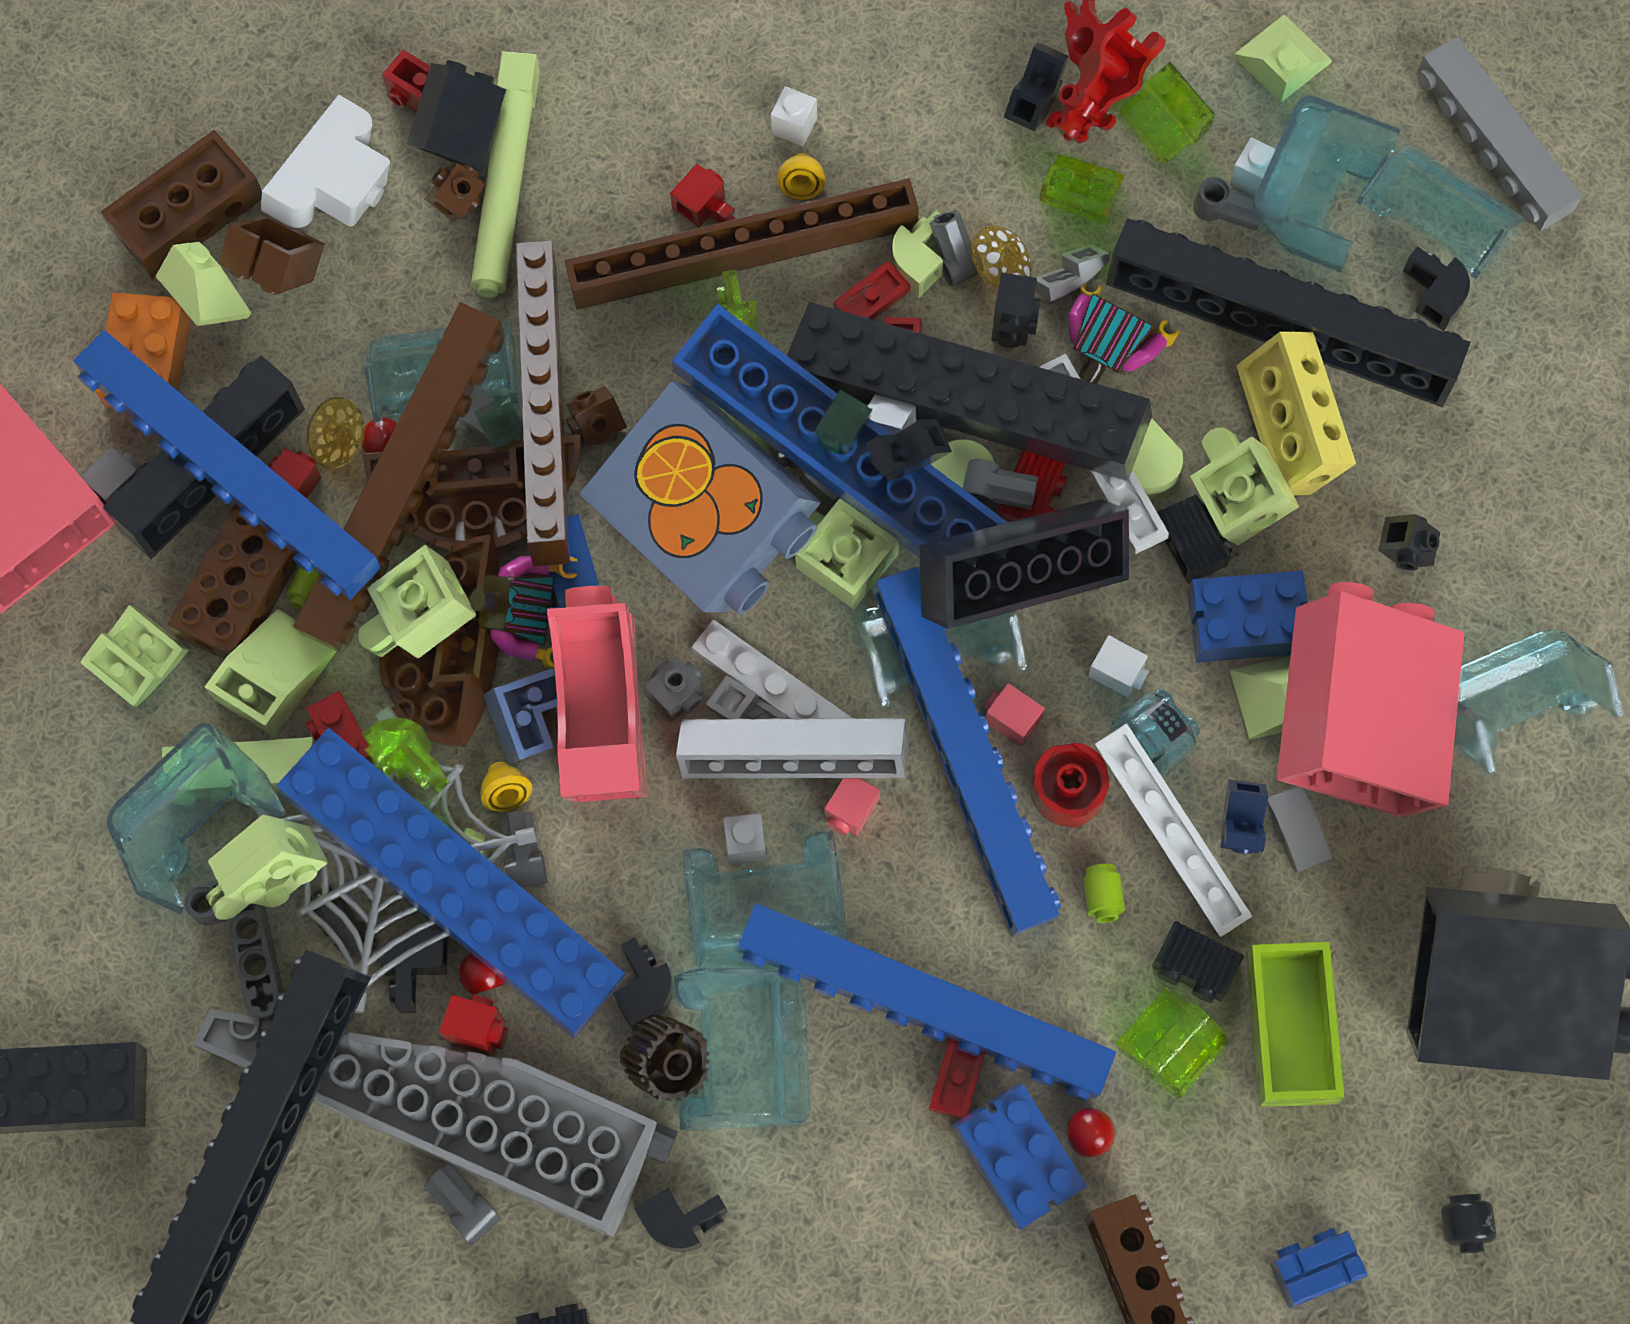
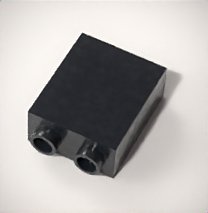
(1520, 984)

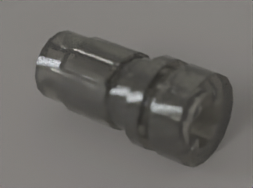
(339, 926)

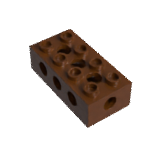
(183, 202)
(214, 589)
(1133, 1220)

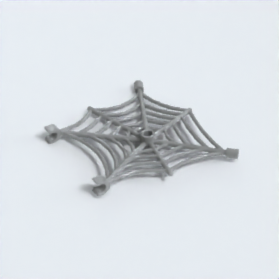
(521, 837)

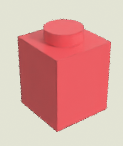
(1013, 714)
(851, 806)

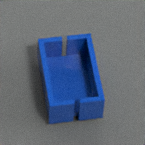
(1245, 615)
(1018, 1156)

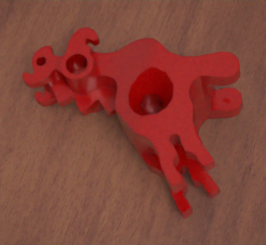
(1109, 68)

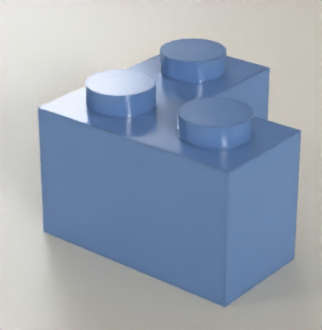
(518, 714)

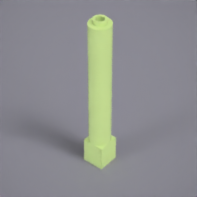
(520, 78)

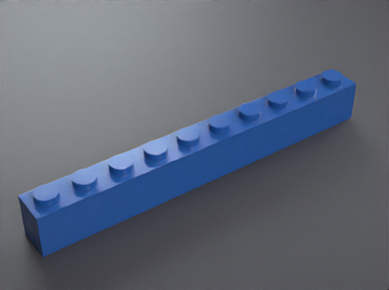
(227, 465)
(967, 756)
(925, 1002)

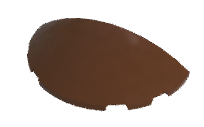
(477, 494)
(448, 682)

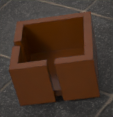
(271, 254)

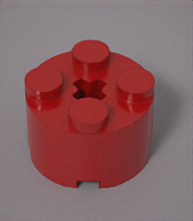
(1060, 766)

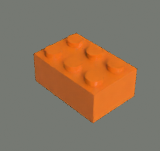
(153, 331)

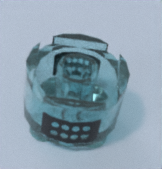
(1160, 729)

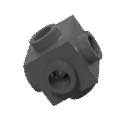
(675, 688)

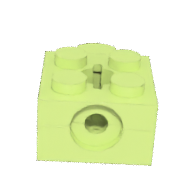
(1241, 486)
(846, 553)
(401, 600)
(263, 865)

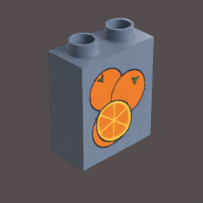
(702, 501)

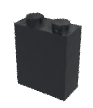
(456, 114)

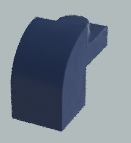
(1244, 817)

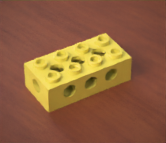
(1296, 411)

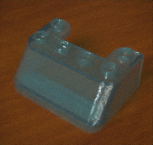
(1307, 170)

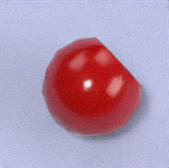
(377, 435)
(477, 976)
(1090, 1132)

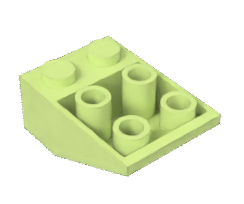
(269, 673)

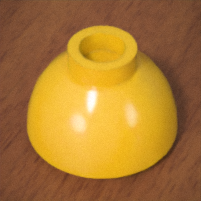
(801, 177)
(504, 788)

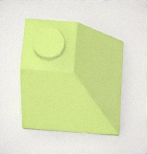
(1282, 58)
(201, 285)
(1262, 695)

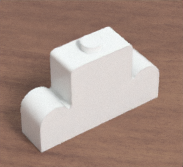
(329, 170)

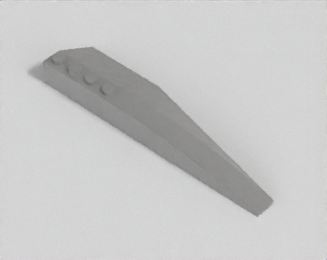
(478, 1115)

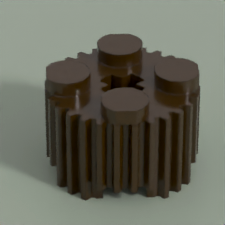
(666, 1058)

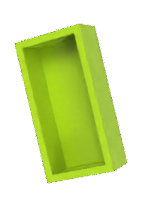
(1294, 1024)

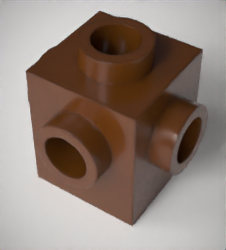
(455, 190)
(595, 416)

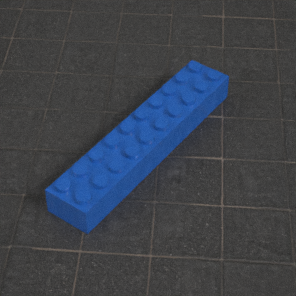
(784, 408)
(451, 883)

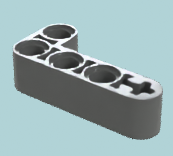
(245, 950)

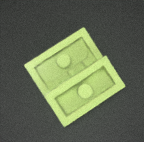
(134, 656)

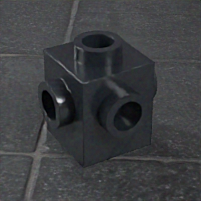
(1409, 541)

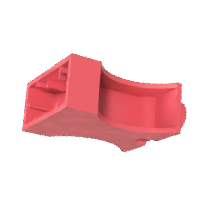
(597, 698)

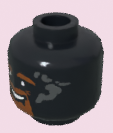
(1468, 1222)

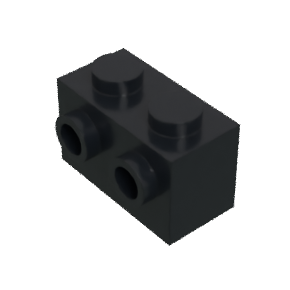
(1015, 310)

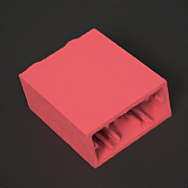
(43, 506)
(1371, 702)

